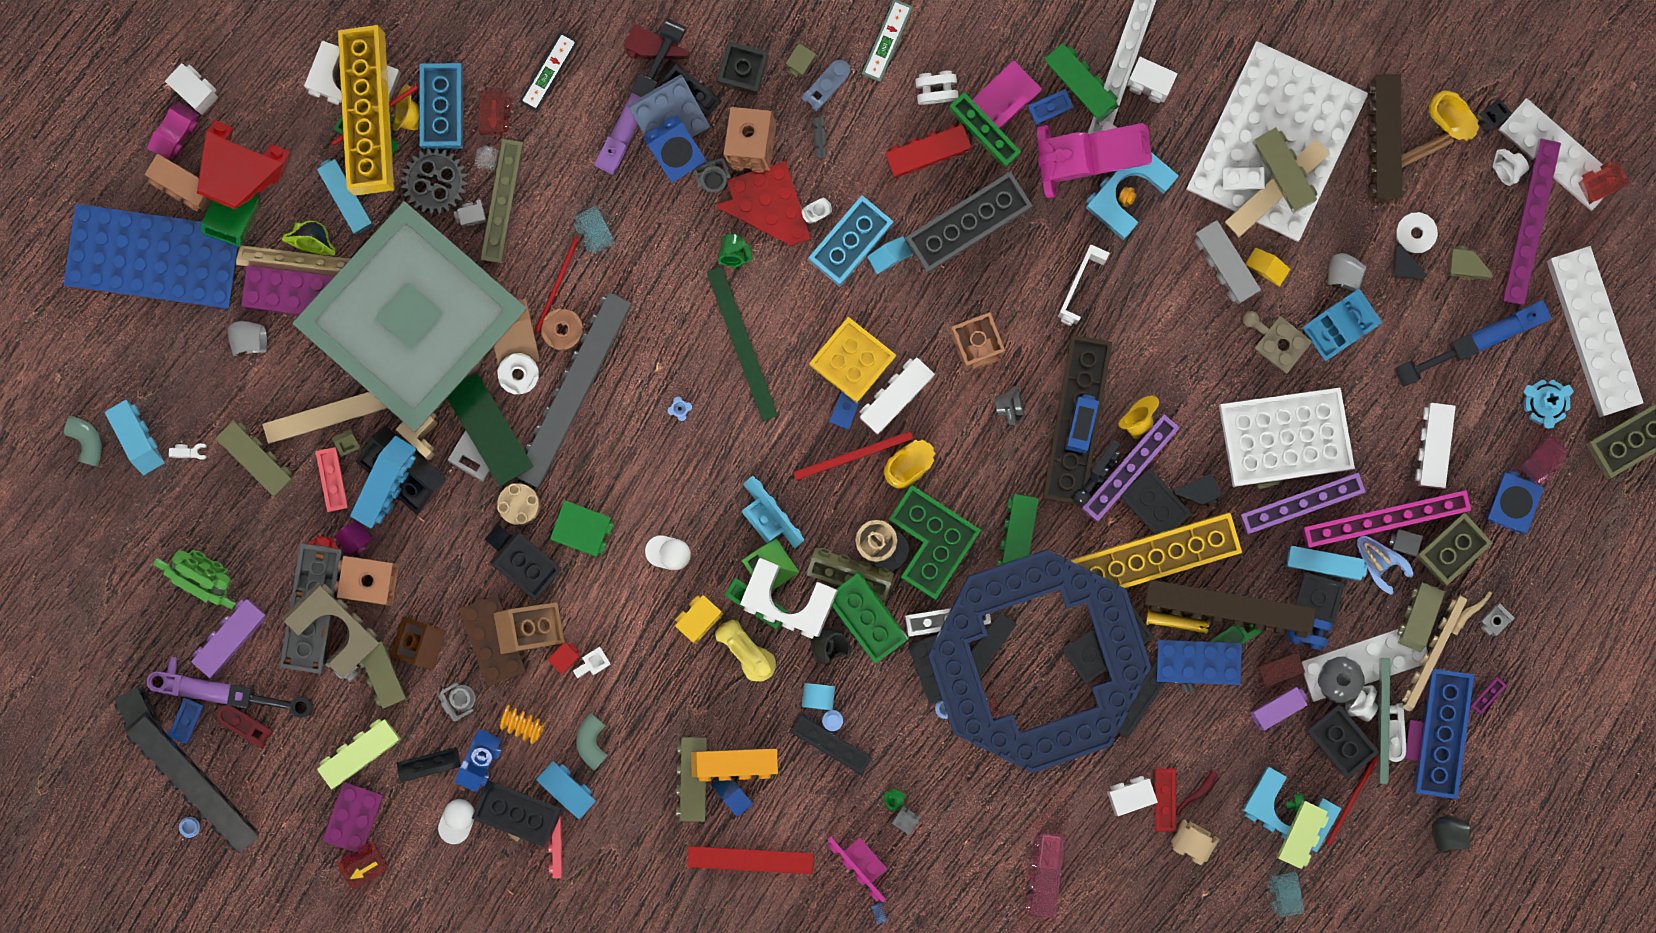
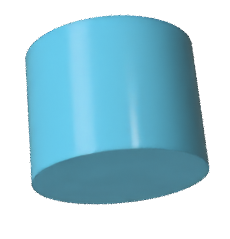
(818, 696)

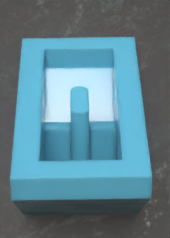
(889, 254)

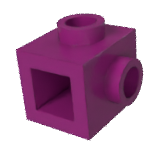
(353, 538)

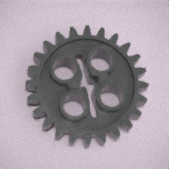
(428, 198)

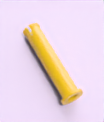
(1176, 622)

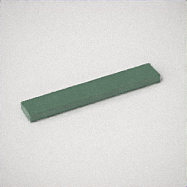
(1383, 721)

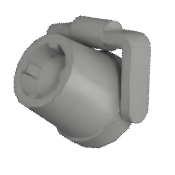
(460, 699)

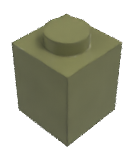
(800, 61)

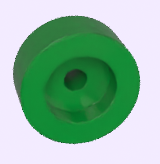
(894, 799)
(1295, 804)

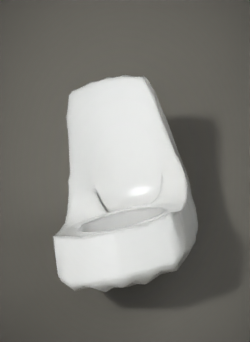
(816, 210)

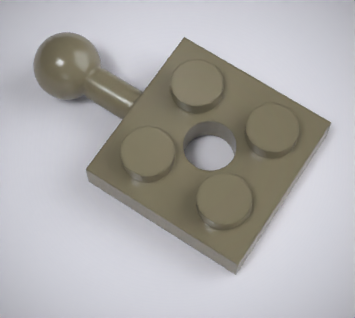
(1268, 344)

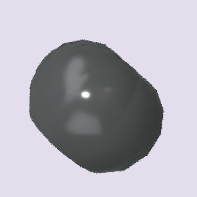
(1328, 679)

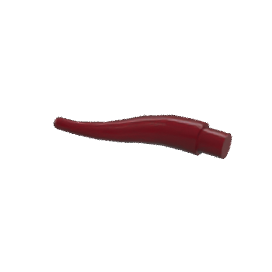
(1203, 790)

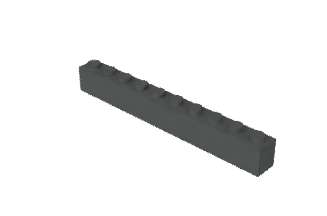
(575, 387)

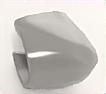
(1345, 272)
(247, 338)

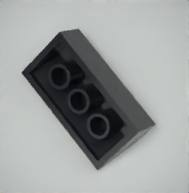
(422, 481)

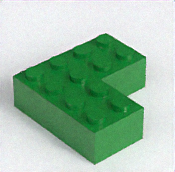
(944, 539)

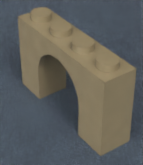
(320, 602)

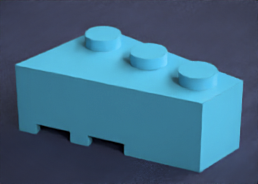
(134, 437)

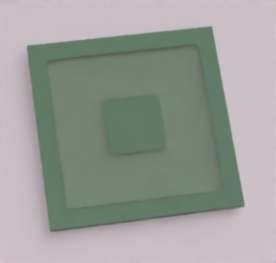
(409, 316)

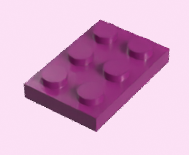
(352, 817)

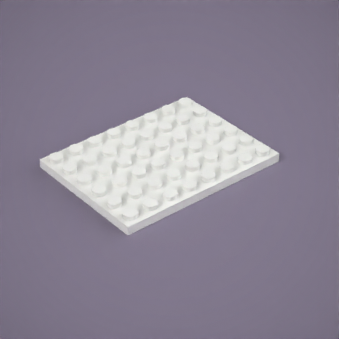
(1295, 100)

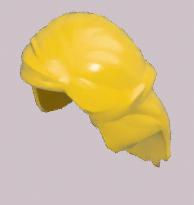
(1453, 115)
(909, 464)

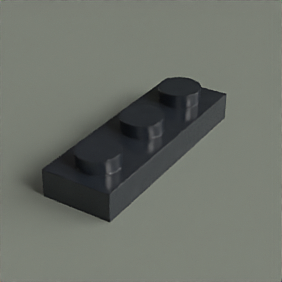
(428, 764)

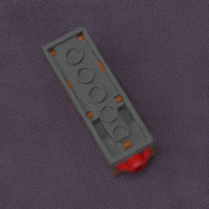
(315, 563)

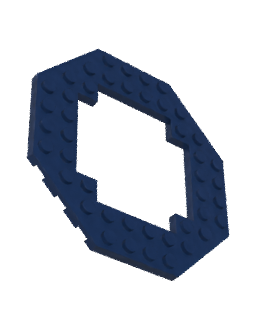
(1014, 584)

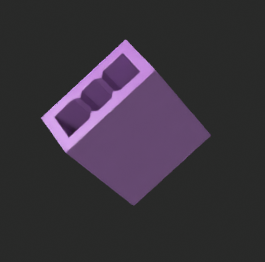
(1279, 708)

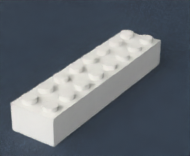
(1594, 331)

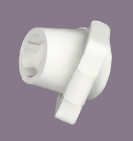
(1511, 167)
(1363, 705)

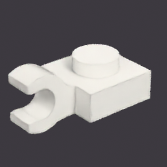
(183, 451)
(594, 662)

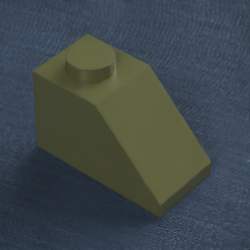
(1467, 264)

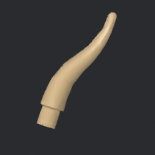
(1468, 612)

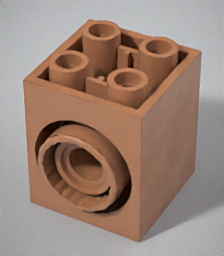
(750, 139)
(977, 342)
(354, 580)

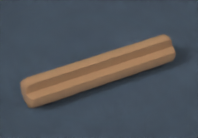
(1426, 149)

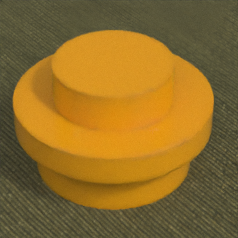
(1127, 196)

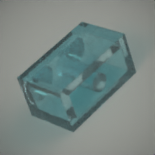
(594, 230)
(1286, 894)

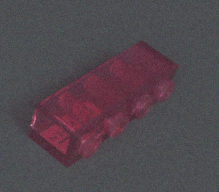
(1047, 875)

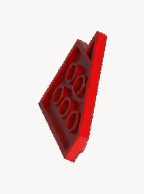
(768, 203)

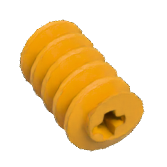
(521, 725)

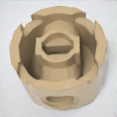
(518, 504)
(876, 541)
(1194, 841)

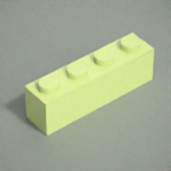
(358, 754)

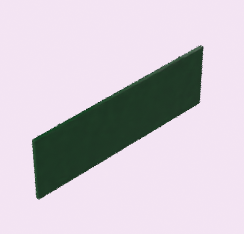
(489, 430)

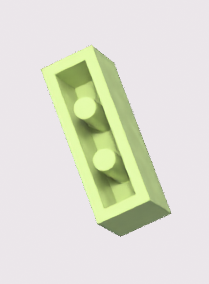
(1303, 835)

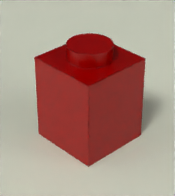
(564, 657)

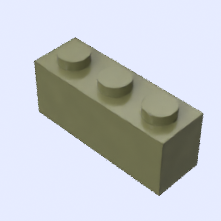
(1420, 616)
(383, 677)

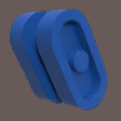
(1316, 641)

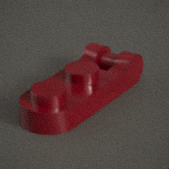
(243, 725)

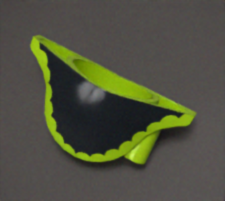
(310, 237)

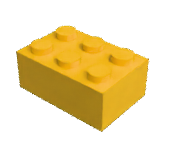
(698, 619)

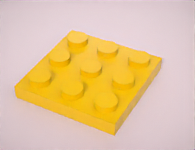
(852, 360)

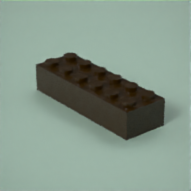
(1385, 138)

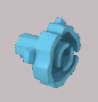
(1559, 396)

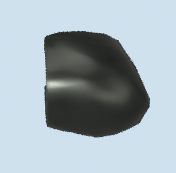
(829, 645)
(1451, 834)

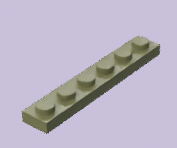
(501, 201)

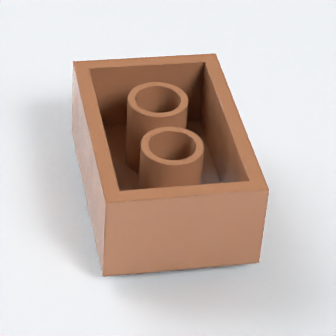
(177, 183)

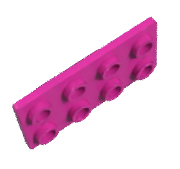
(1006, 95)
(863, 862)

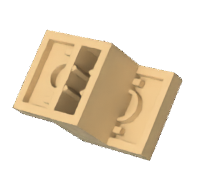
(417, 438)

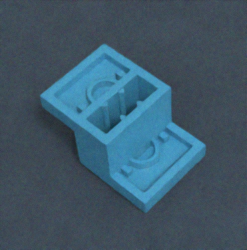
(1342, 324)

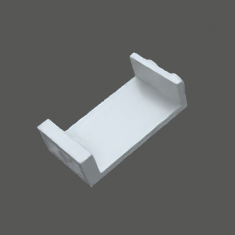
(1094, 254)

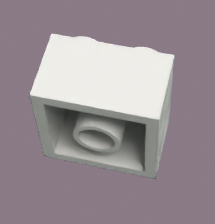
(1151, 80)
(189, 86)
(1131, 796)

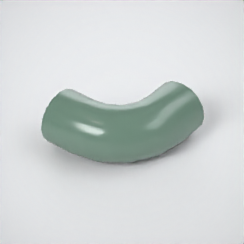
(88, 437)
(587, 741)

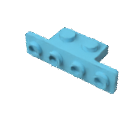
(768, 517)

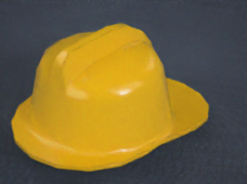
(406, 113)
(1139, 417)

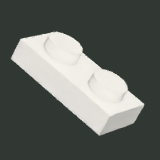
(1244, 178)

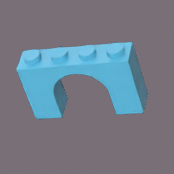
(1105, 205)
(1261, 805)

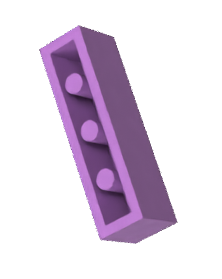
(229, 638)

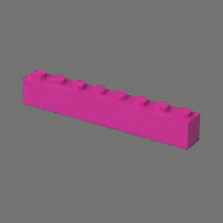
(1386, 519)

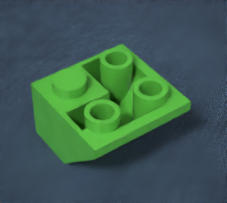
(776, 554)

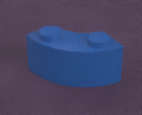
(471, 775)

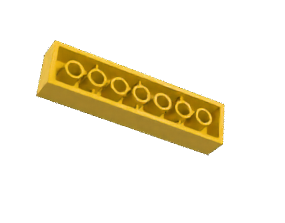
(365, 110)
(1165, 552)

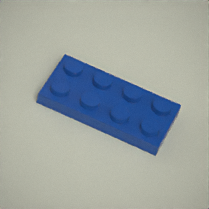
(1199, 662)

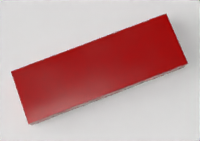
(1166, 797)

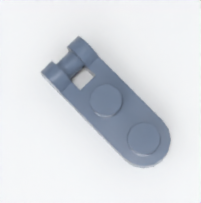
(827, 84)

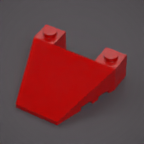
(234, 172)

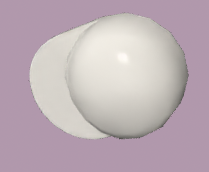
(667, 553)
(456, 821)

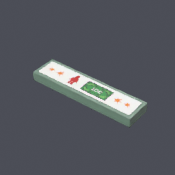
(887, 40)

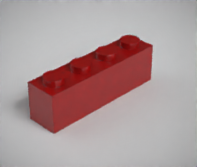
(927, 151)

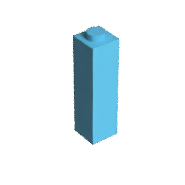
(346, 201)
(1326, 563)

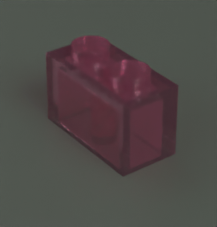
(1544, 460)

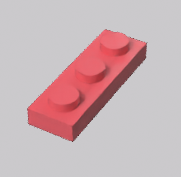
(332, 479)
(555, 848)

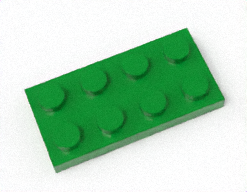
(868, 618)

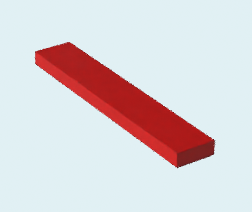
(852, 456)
(750, 860)

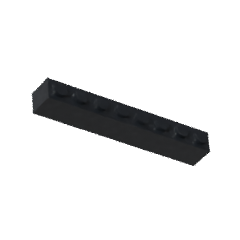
(192, 782)

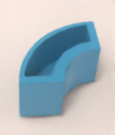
(566, 789)

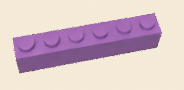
(1130, 468)
(1302, 503)

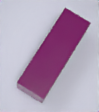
(1488, 695)
(1413, 739)

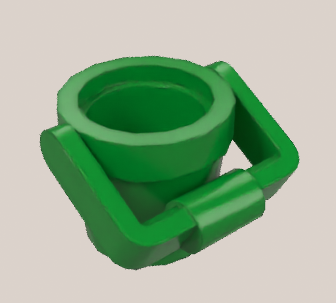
(732, 251)

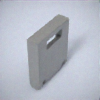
(466, 448)

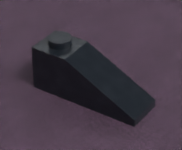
(704, 97)

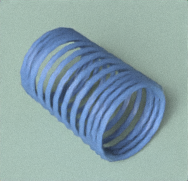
(876, 913)

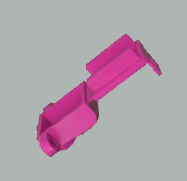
(1090, 154)

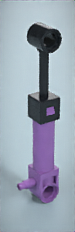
(616, 144)
(219, 692)

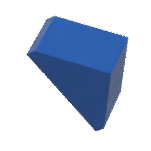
(732, 795)

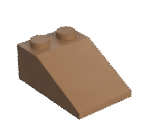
(519, 338)
(529, 628)

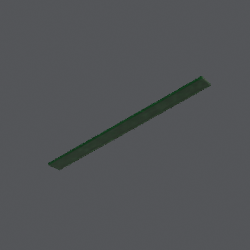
(742, 344)

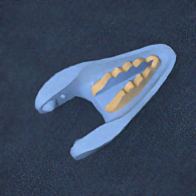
(1379, 559)

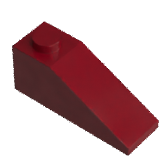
(647, 45)

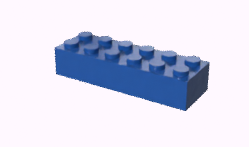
(1443, 733)

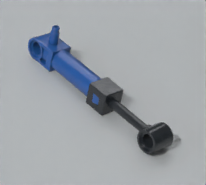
(1479, 340)

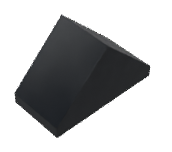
(1493, 116)
(1405, 266)

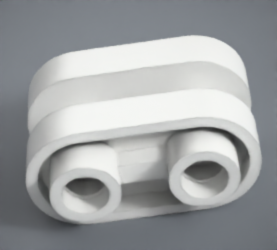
(927, 82)

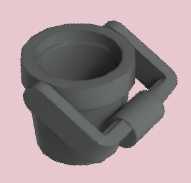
(712, 178)
(1009, 405)

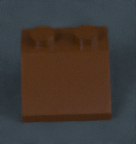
(417, 643)

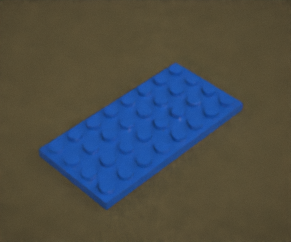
(148, 257)

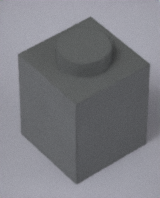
(1405, 542)

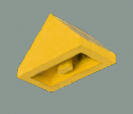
(1268, 266)

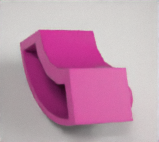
(173, 131)

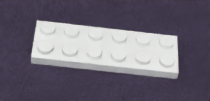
(1529, 125)
(1367, 656)

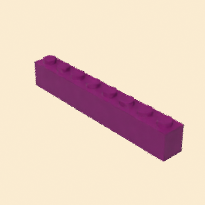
(1531, 222)

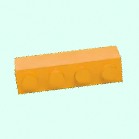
(734, 763)

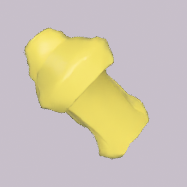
(755, 661)

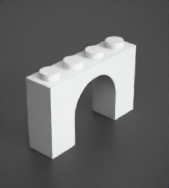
(322, 75)
(759, 599)

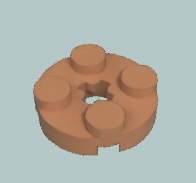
(550, 329)

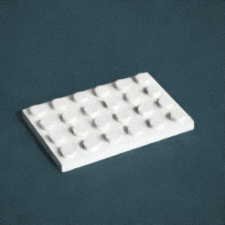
(1286, 437)

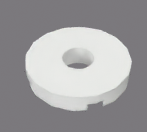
(1420, 221)
(522, 362)

